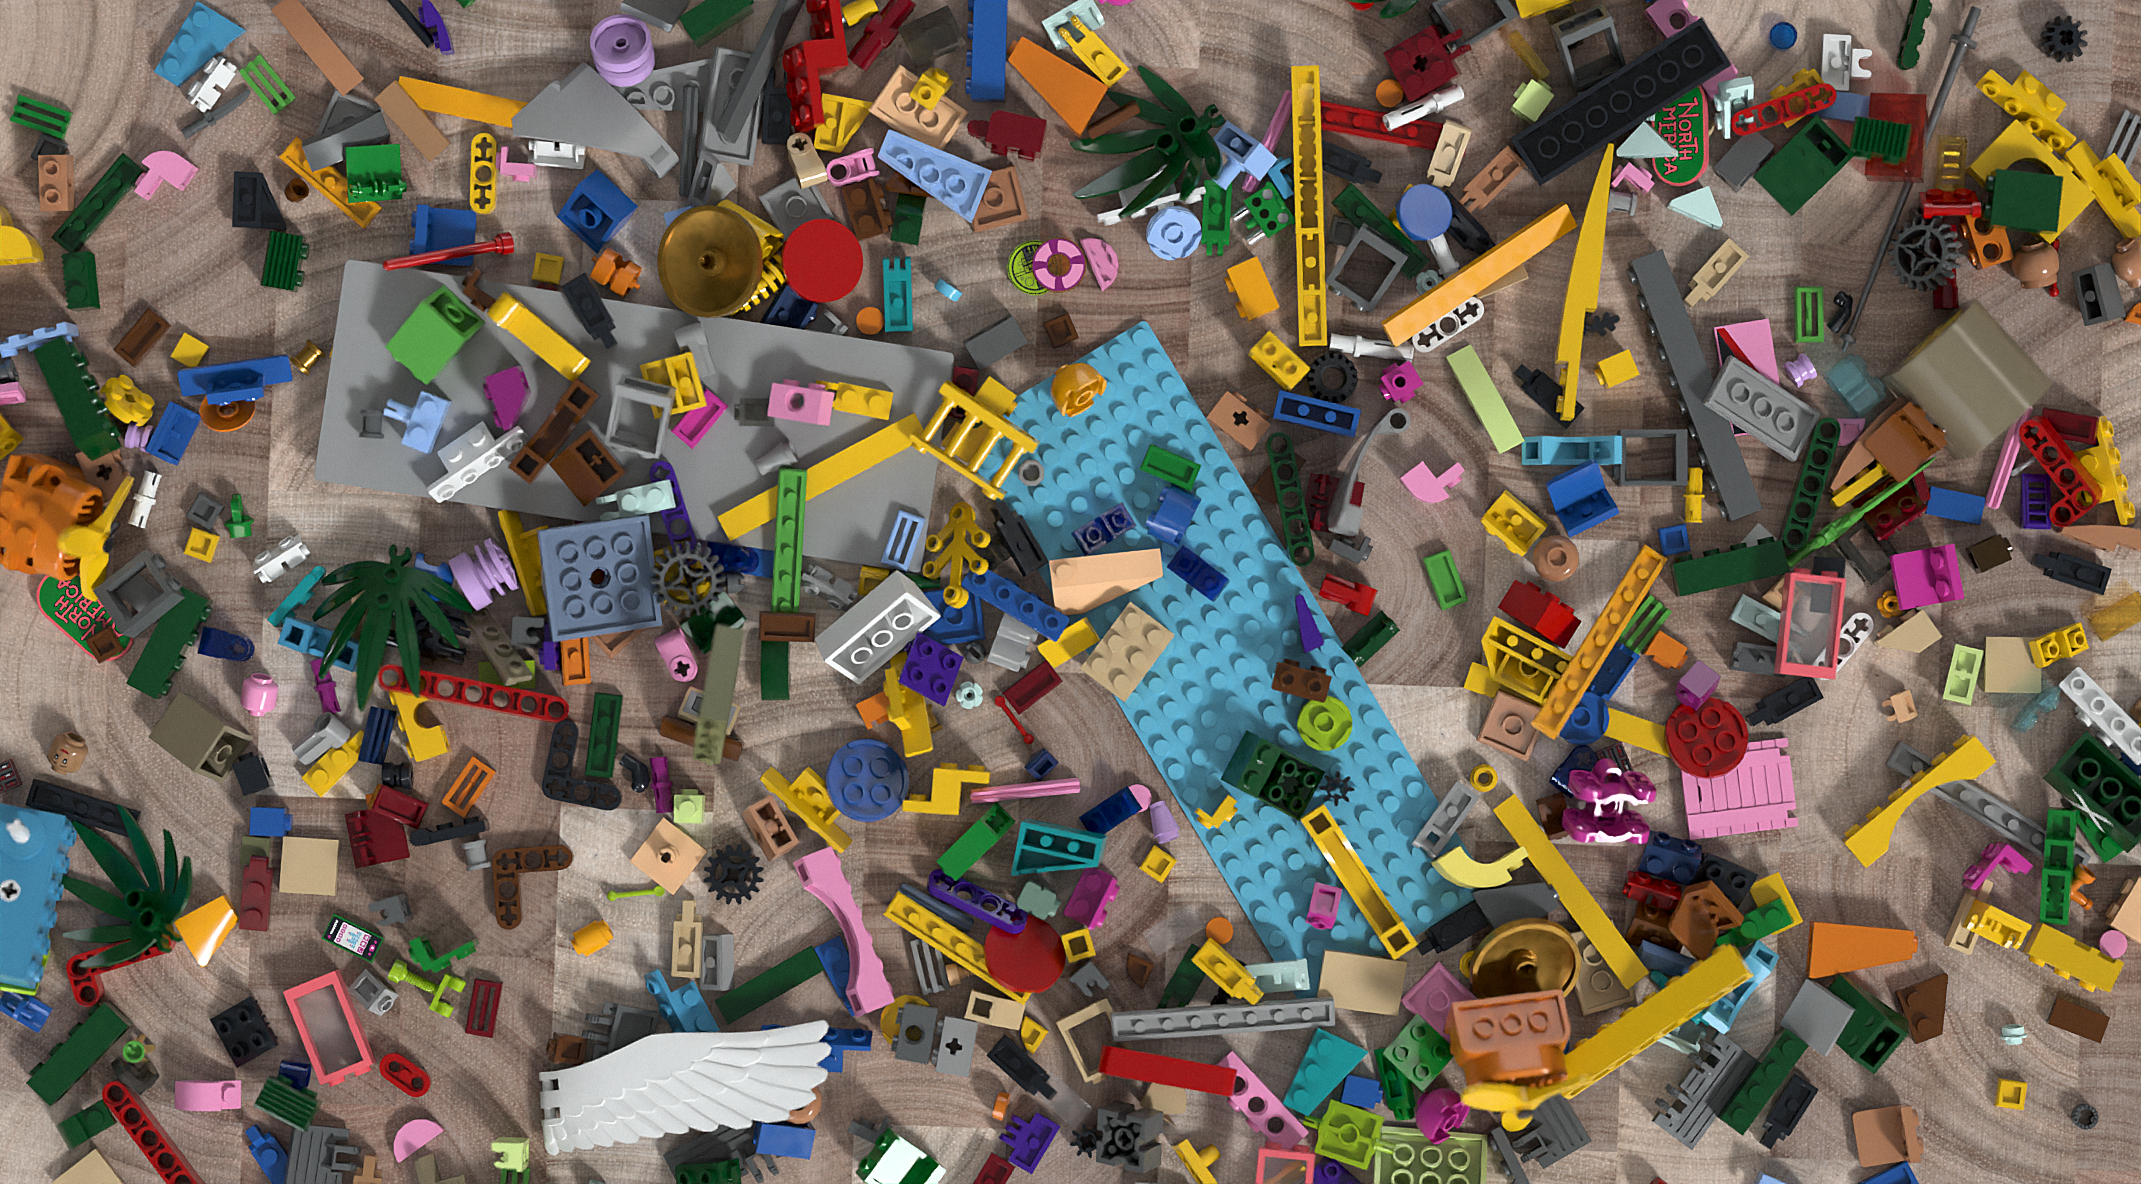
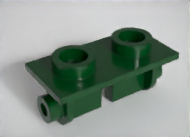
(1370, 638)

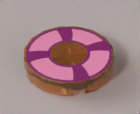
(1058, 265)

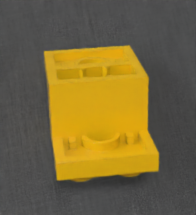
(946, 789)

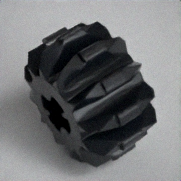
(2073, 42)

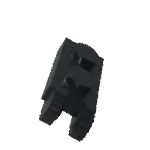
(776, 113)
(447, 831)

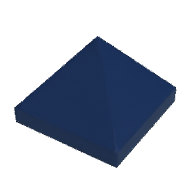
(1040, 764)

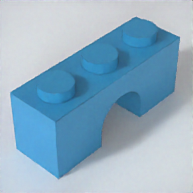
(313, 639)

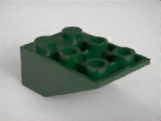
(1804, 165)
(1272, 775)
(1872, 1029)

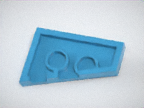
(197, 42)

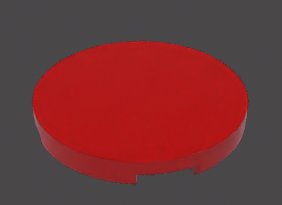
(822, 260)
(1706, 740)
(1027, 959)

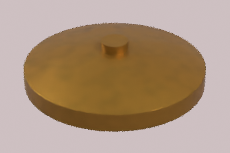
(710, 261)
(1525, 959)

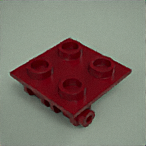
(1319, 497)
(1892, 512)
(375, 838)

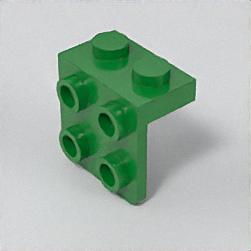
(423, 953)

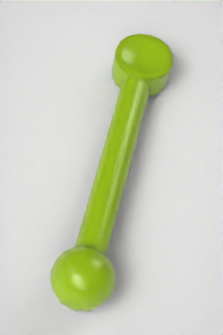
(658, 891)

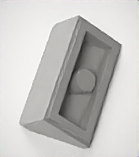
(717, 962)

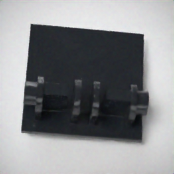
(1727, 876)
(244, 1031)

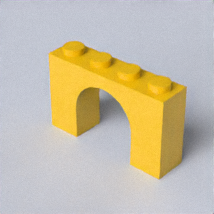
(2018, 144)

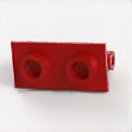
(1665, 893)

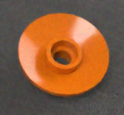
(227, 417)

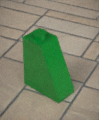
(975, 841)

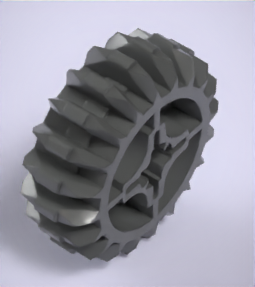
(1920, 263)
(675, 584)

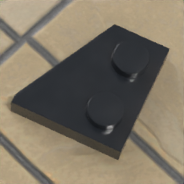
(254, 203)

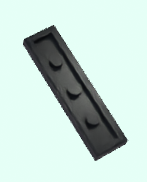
(78, 806)

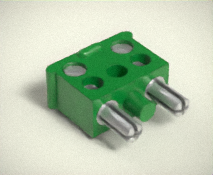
(1277, 210)

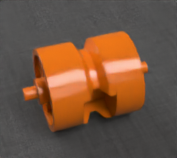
(614, 271)

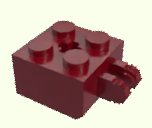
(1440, 66)
(1011, 134)

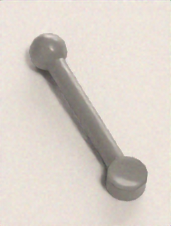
(2016, 470)

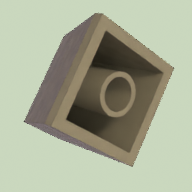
(200, 737)

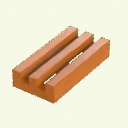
(456, 806)

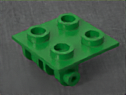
(374, 173)
(1419, 1052)

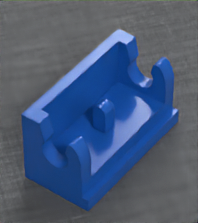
(173, 433)
(1613, 671)
(784, 1139)

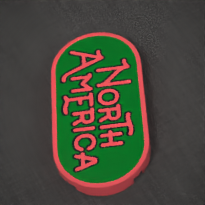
(1686, 129)
(74, 614)

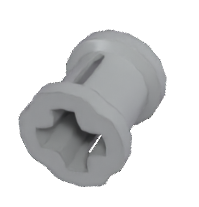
(1622, 202)
(476, 855)

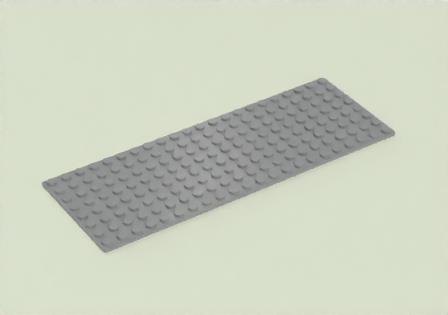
(714, 477)

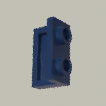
(790, 310)
(1670, 857)

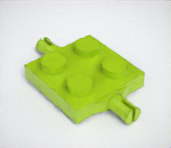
(1349, 1134)

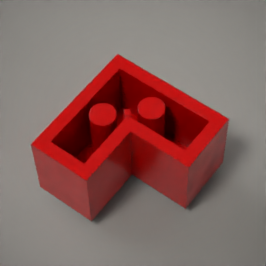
(1540, 612)

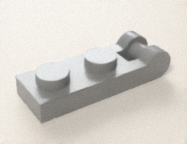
(1446, 819)

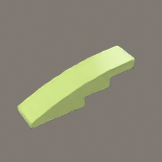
(1485, 399)

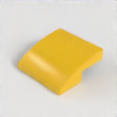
(680, 373)

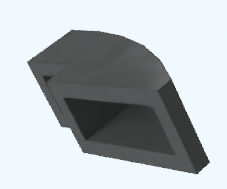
(330, 146)

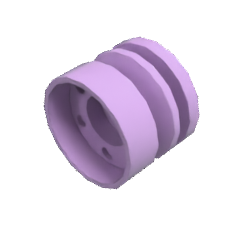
(484, 573)

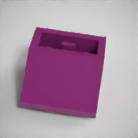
(509, 393)

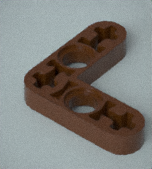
(513, 875)

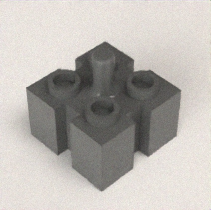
(1129, 1136)

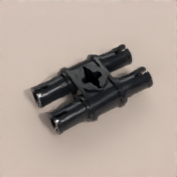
(434, 646)

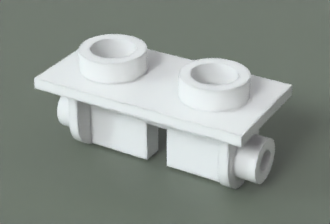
(215, 74)
(566, 155)
(270, 562)

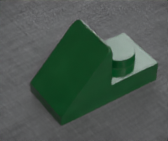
(908, 219)

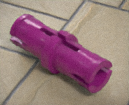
(325, 689)
(661, 784)

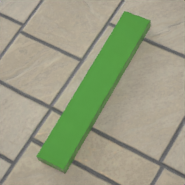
(788, 540)

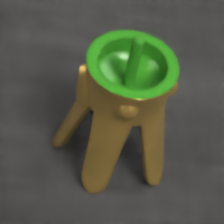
(135, 1051)

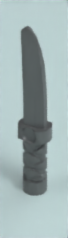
(211, 117)

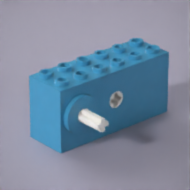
(31, 873)

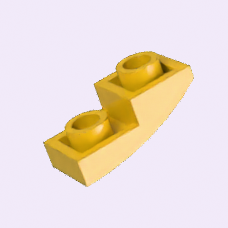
(2058, 644)

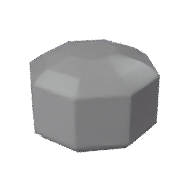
(1031, 472)

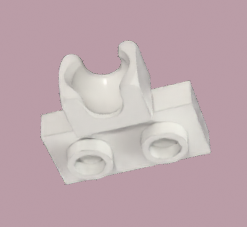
(1840, 62)

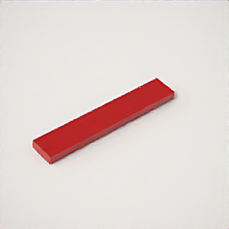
(1370, 125)

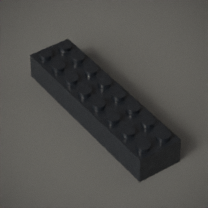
(1621, 101)

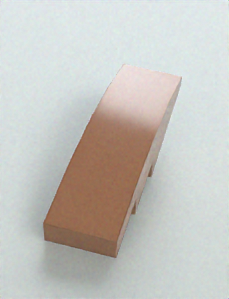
(318, 45)
(1857, 455)
(2103, 536)

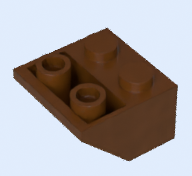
(588, 467)

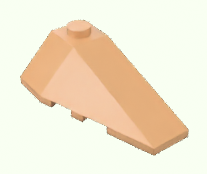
(1093, 580)

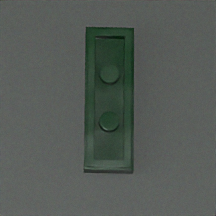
(604, 735)

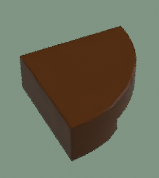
(1139, 969)

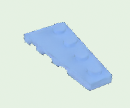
(941, 174)
(40, 337)

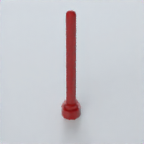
(502, 244)

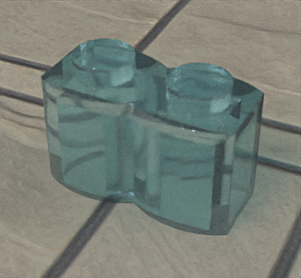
(1855, 385)

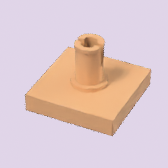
(668, 856)

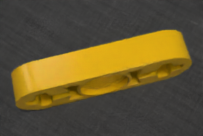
(490, 153)

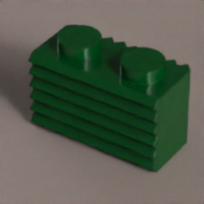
(1880, 139)
(284, 261)
(81, 281)
(287, 1102)

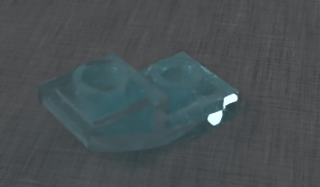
(2043, 702)

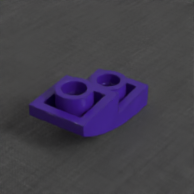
(433, 20)

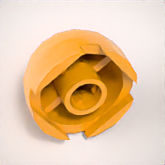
(1075, 387)

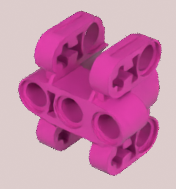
(1596, 789)

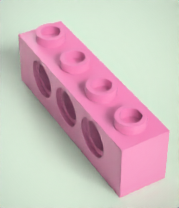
(1659, 16)
(1292, 1130)

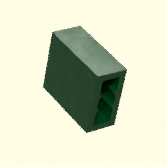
(714, 18)
(2022, 201)

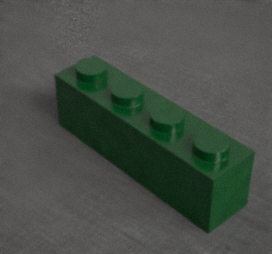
(1728, 568)
(169, 644)
(79, 1052)
(1762, 1080)

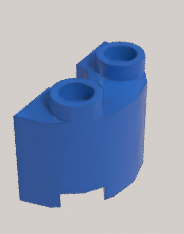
(1173, 515)

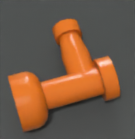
(2082, 875)

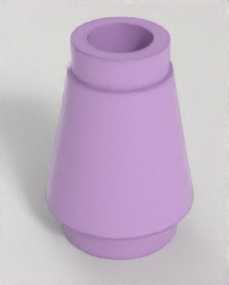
(1163, 823)

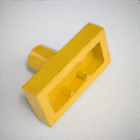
(1197, 1162)

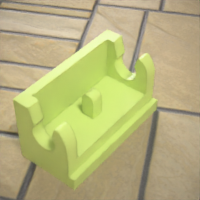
(1963, 674)
(515, 1152)

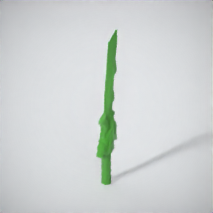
(1841, 525)

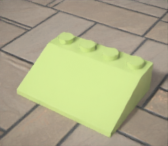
(1419, 1161)

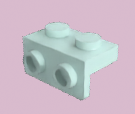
(1731, 98)

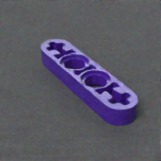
(677, 512)
(974, 905)

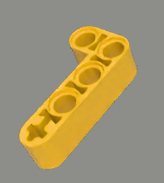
(538, 336)

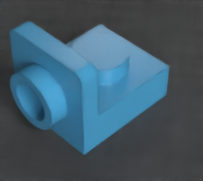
(1282, 183)

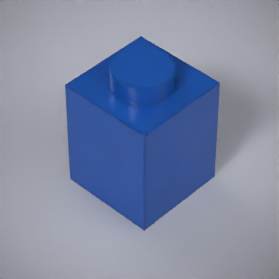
(270, 821)
(1361, 1091)

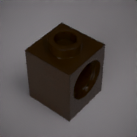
(1989, 553)

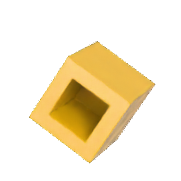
(1616, 369)
(1078, 944)

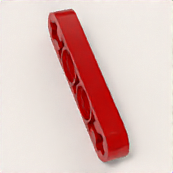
(1783, 109)

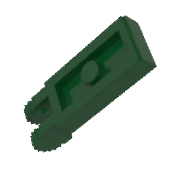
(1913, 34)
(1184, 980)

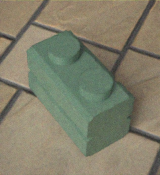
(1038, 900)

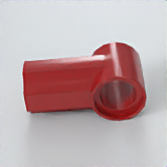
(1354, 595)

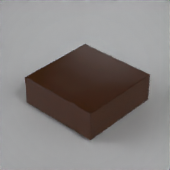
(1060, 330)
(105, 644)

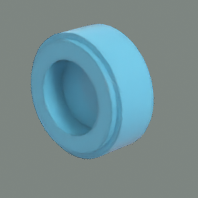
(948, 290)

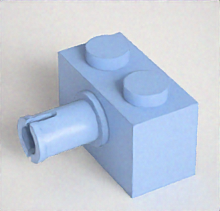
(1242, 153)
(422, 420)

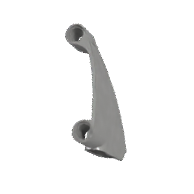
(595, 115)
(1341, 516)

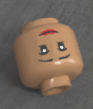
(67, 753)

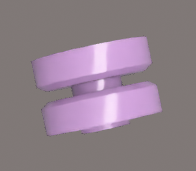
(622, 50)

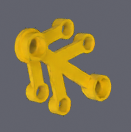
(956, 551)

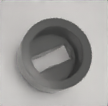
(732, 582)
(979, 648)

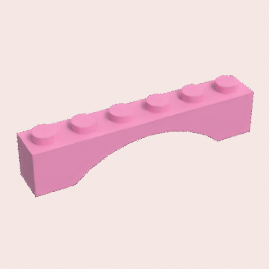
(823, 877)

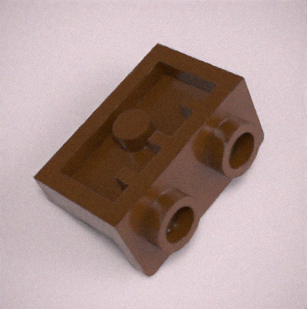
(866, 209)
(1652, 926)

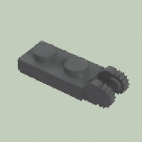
(1510, 1163)

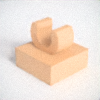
(1903, 706)

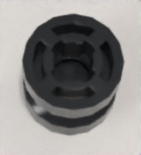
(398, 775)

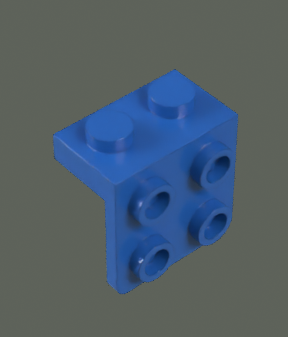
(441, 230)
(1581, 498)

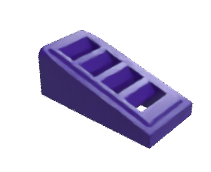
(2025, 523)
(1309, 632)

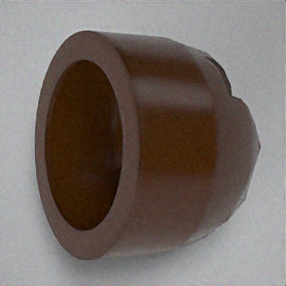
(296, 190)

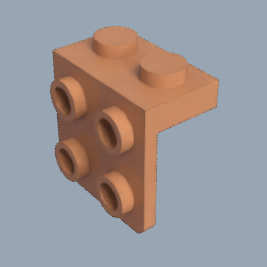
(1887, 1135)

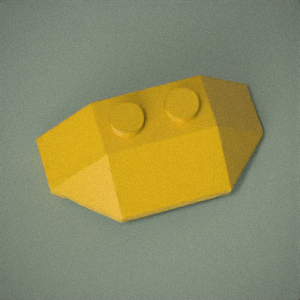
(1522, 660)

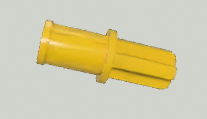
(1694, 495)

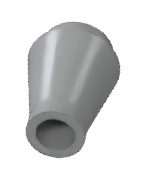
(781, 456)

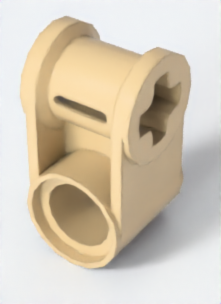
(805, 163)

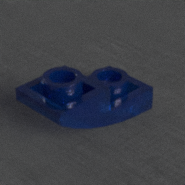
(1103, 529)
(1198, 573)
(1111, 812)

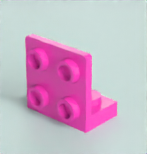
(1926, 577)
(1993, 855)
(1091, 896)

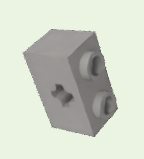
(965, 1032)

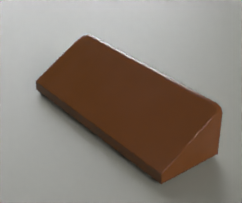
(686, 733)

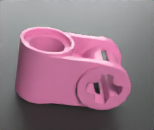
(854, 167)
(676, 650)

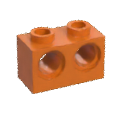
(1992, 236)

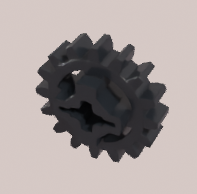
(741, 885)

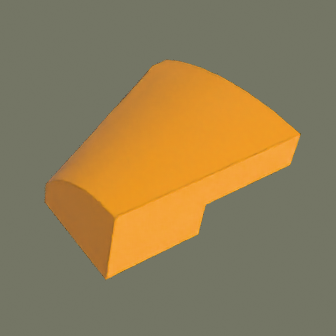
(207, 927)

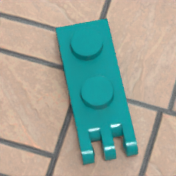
(898, 295)

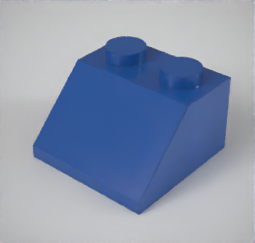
(596, 210)

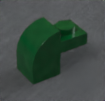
(86, 1124)

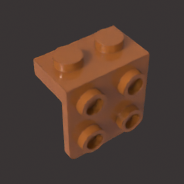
(1905, 441)
(1701, 916)

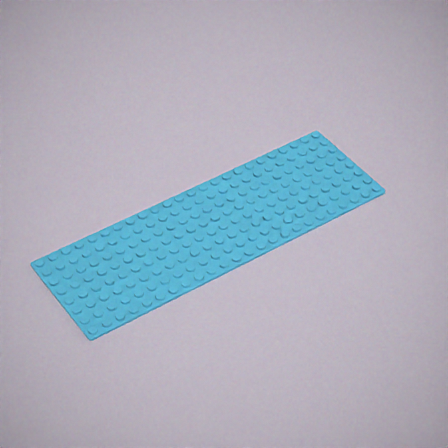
(1223, 658)

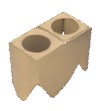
(1166, 1099)

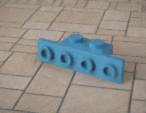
(682, 1008)

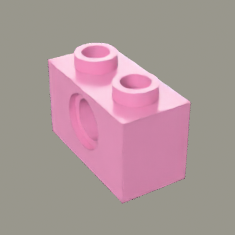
(785, 402)

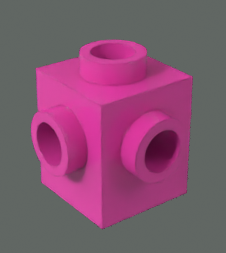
(1407, 375)

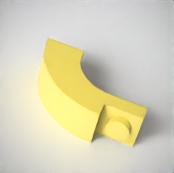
(1465, 872)

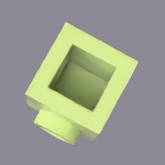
(1532, 100)
(689, 807)

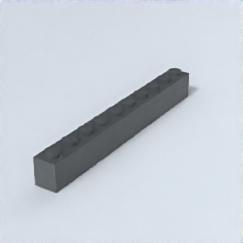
(1693, 381)

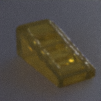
(1943, 140)

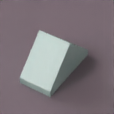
(1646, 143)
(1699, 207)

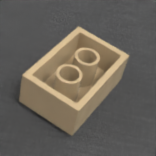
(1127, 651)

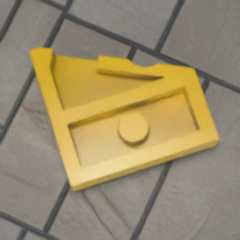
(842, 120)

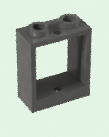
(1438, 17)
(1580, 27)
(1381, 244)
(1680, 471)
(117, 610)

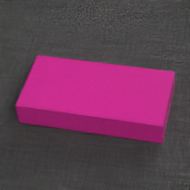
(698, 421)

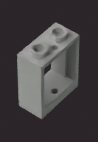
(645, 392)

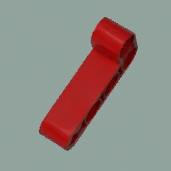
(2055, 468)
(92, 975)

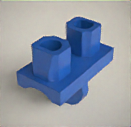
(25, 1009)

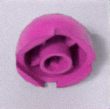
(1439, 1113)

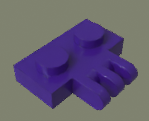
(549, 654)
(1029, 1140)

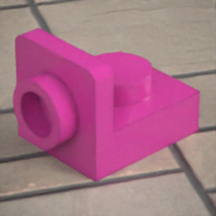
(1323, 906)

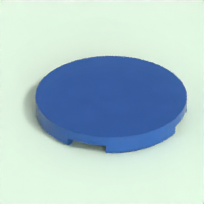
(866, 780)

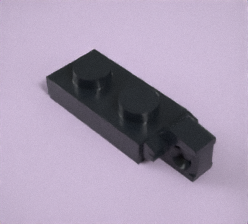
(1347, 164)
(1467, 229)
(590, 309)
(1544, 393)
(1018, 539)
(2073, 571)
(1786, 702)
(1453, 929)
(1021, 1068)
(1787, 1110)

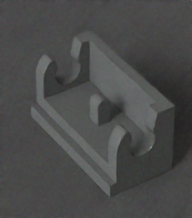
(1743, 160)
(995, 341)
(525, 633)
(1754, 659)
(396, 909)
(1087, 973)

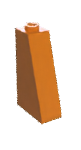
(1060, 85)
(1850, 947)

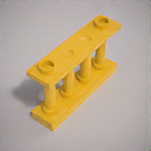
(998, 428)

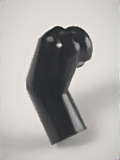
(1844, 312)
(639, 772)

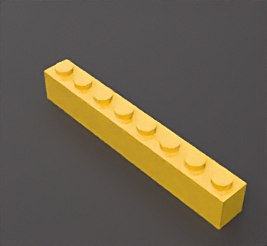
(1656, 1016)

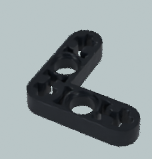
(563, 774)

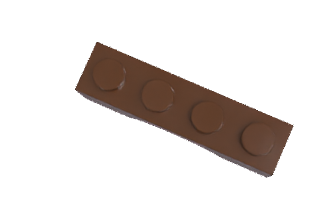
(554, 431)

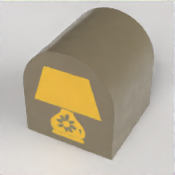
(1969, 379)

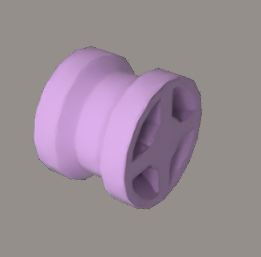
(1800, 370)
(138, 436)

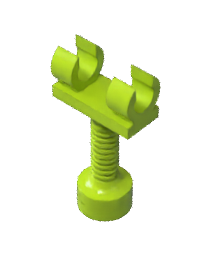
(400, 972)

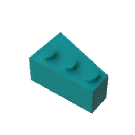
(1055, 847)
(1321, 1069)

